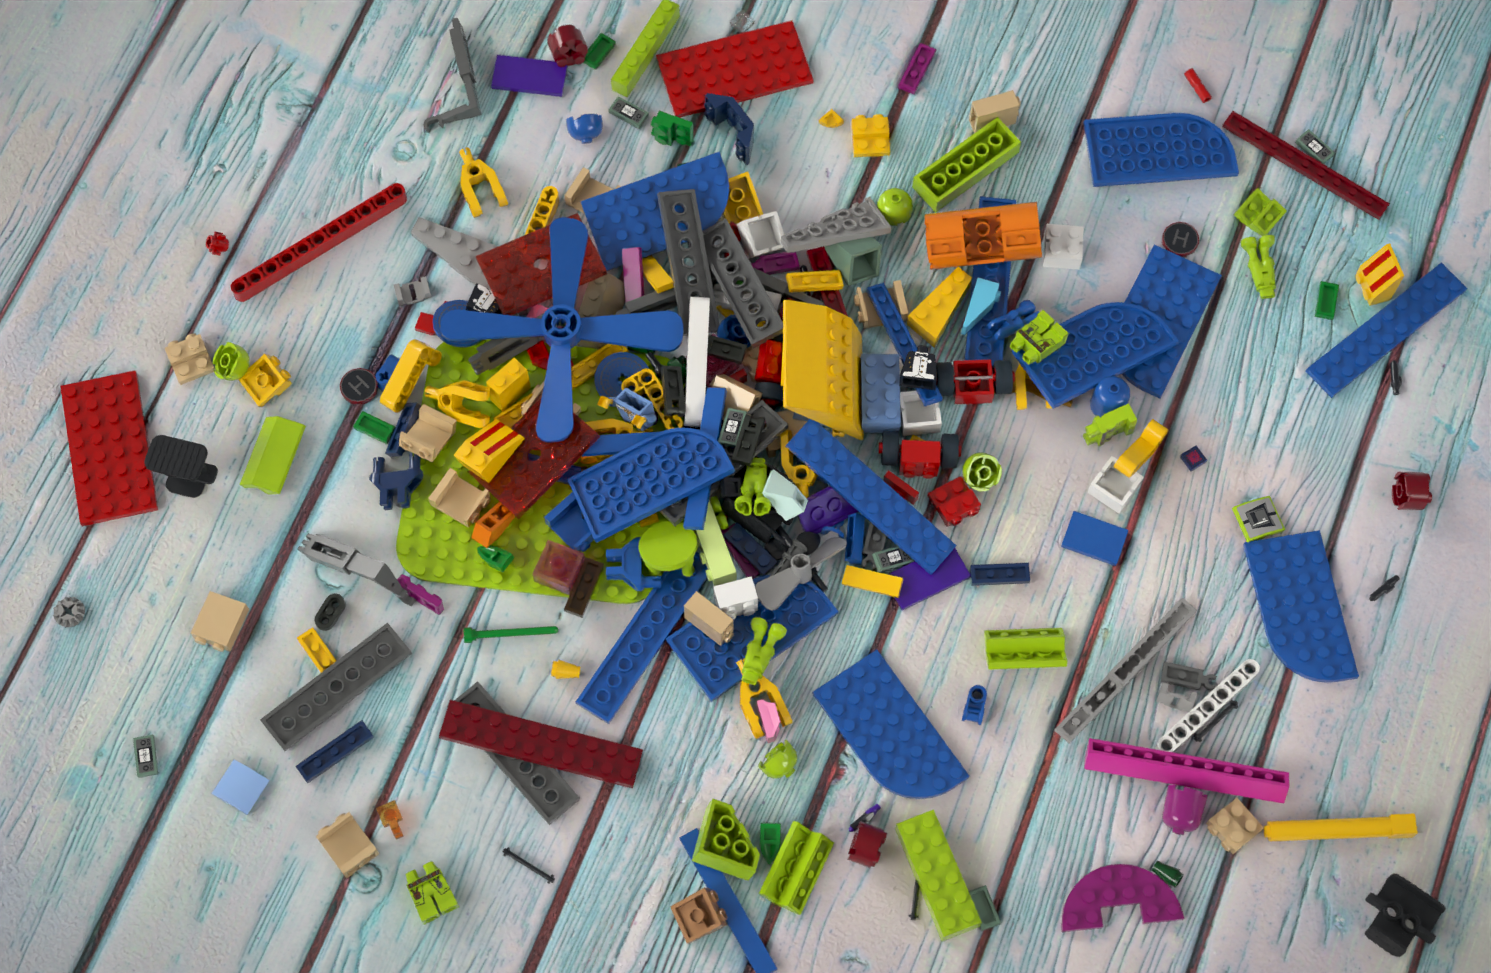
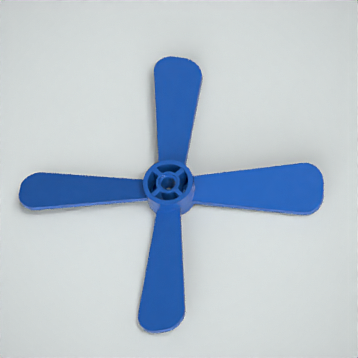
(640, 330)

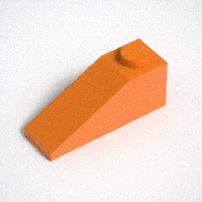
(492, 525)

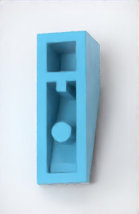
(981, 303)

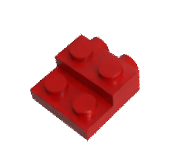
(954, 501)

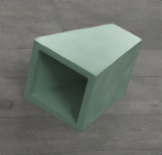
(856, 259)

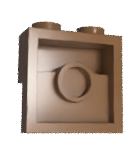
(699, 914)

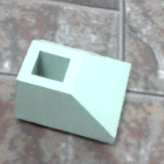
(784, 496)

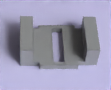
(404, 295)
(1167, 698)

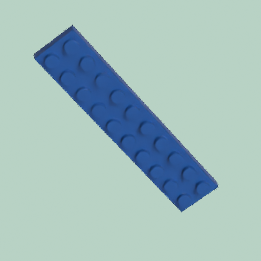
(1386, 330)
(980, 340)
(871, 496)
(640, 642)

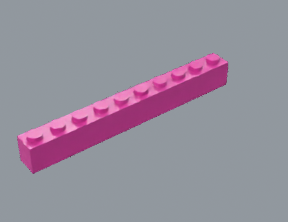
(1186, 770)

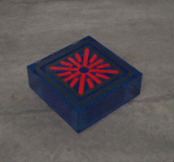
(1193, 458)

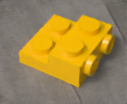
(870, 136)
(265, 379)

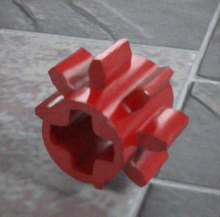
(217, 243)

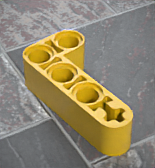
(543, 220)
(407, 373)
(649, 389)
(1141, 449)

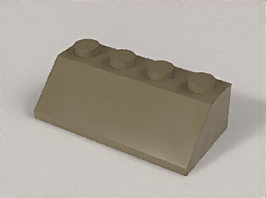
(602, 298)

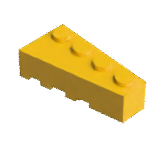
(938, 308)

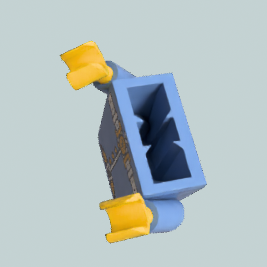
(632, 408)

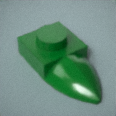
(496, 557)
(770, 840)

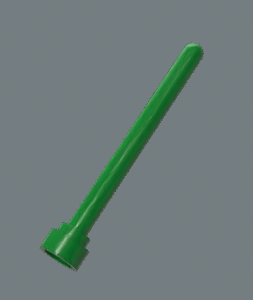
(471, 634)

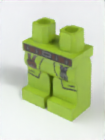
(1039, 338)
(1110, 424)
(430, 886)

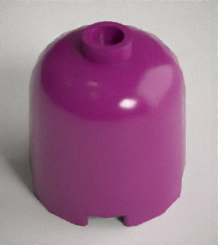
(1183, 809)

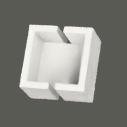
(762, 236)
(1063, 246)
(917, 418)
(1114, 487)
(736, 597)

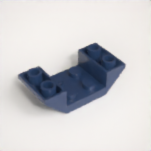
(722, 108)

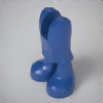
(1012, 322)

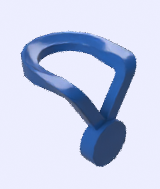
(836, 528)

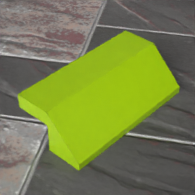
(272, 455)
(1025, 648)
(796, 868)

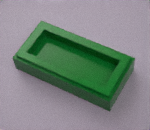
(599, 50)
(1326, 300)
(374, 427)

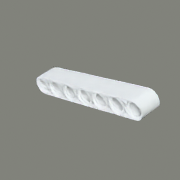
(696, 360)
(1211, 700)

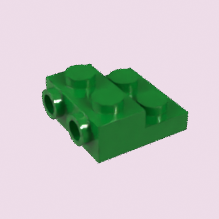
(670, 128)

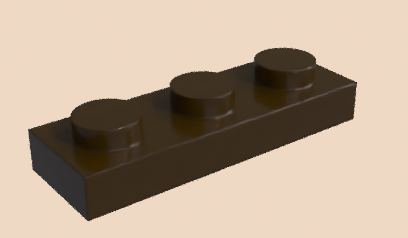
(584, 587)

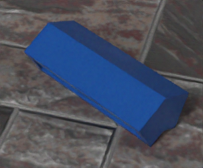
(854, 539)

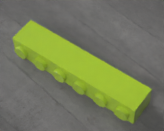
(645, 47)

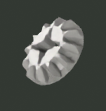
(69, 620)

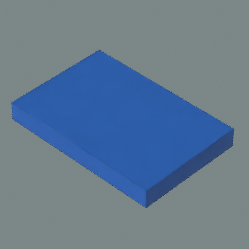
(1094, 538)

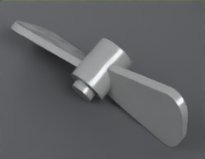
(778, 587)

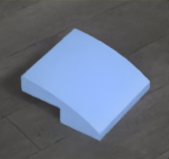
(240, 786)

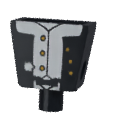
(482, 301)
(919, 369)

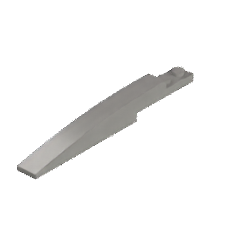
(1125, 670)

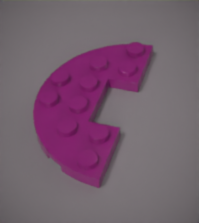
(1119, 886)

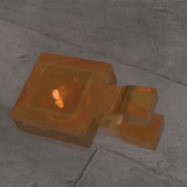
(390, 816)

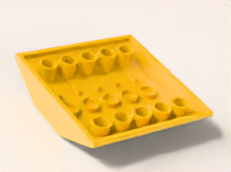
(822, 366)

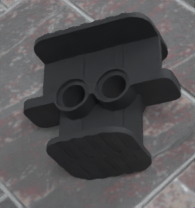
(182, 463)
(750, 522)
(1409, 904)

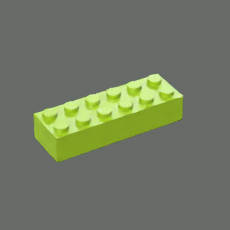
(966, 164)
(938, 875)

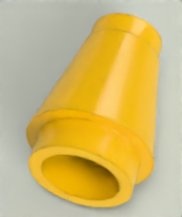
(564, 670)

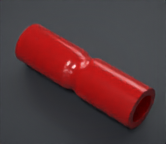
(1196, 83)

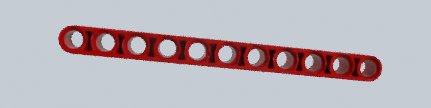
(310, 242)

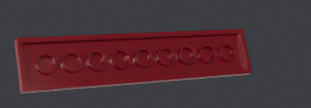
(540, 744)

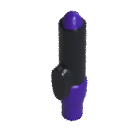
(867, 816)

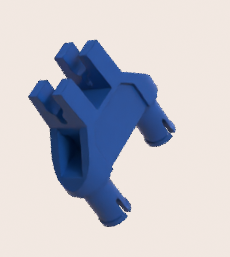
(631, 567)

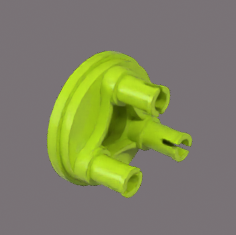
(668, 548)

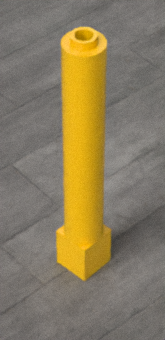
(1393, 827)

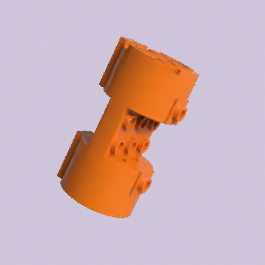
(983, 235)

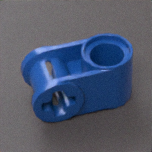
(386, 371)
(974, 708)

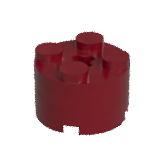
(567, 46)
(1411, 490)
(866, 845)

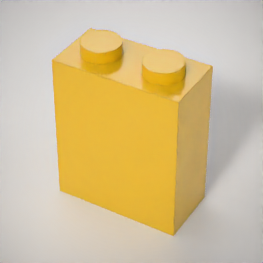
(508, 384)

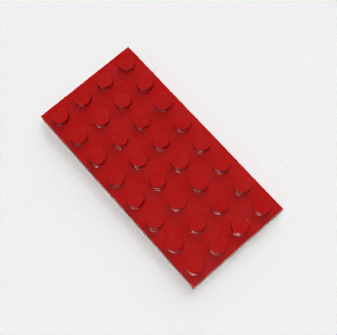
(735, 67)
(108, 448)

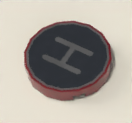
(1180, 239)
(358, 386)

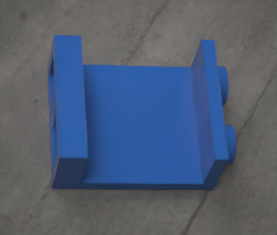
(568, 524)

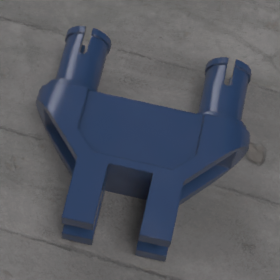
(397, 482)

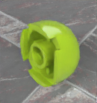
(895, 206)
(231, 362)
(981, 471)
(779, 761)

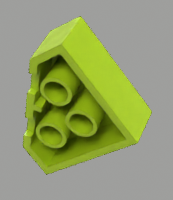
(725, 842)

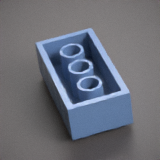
(880, 393)

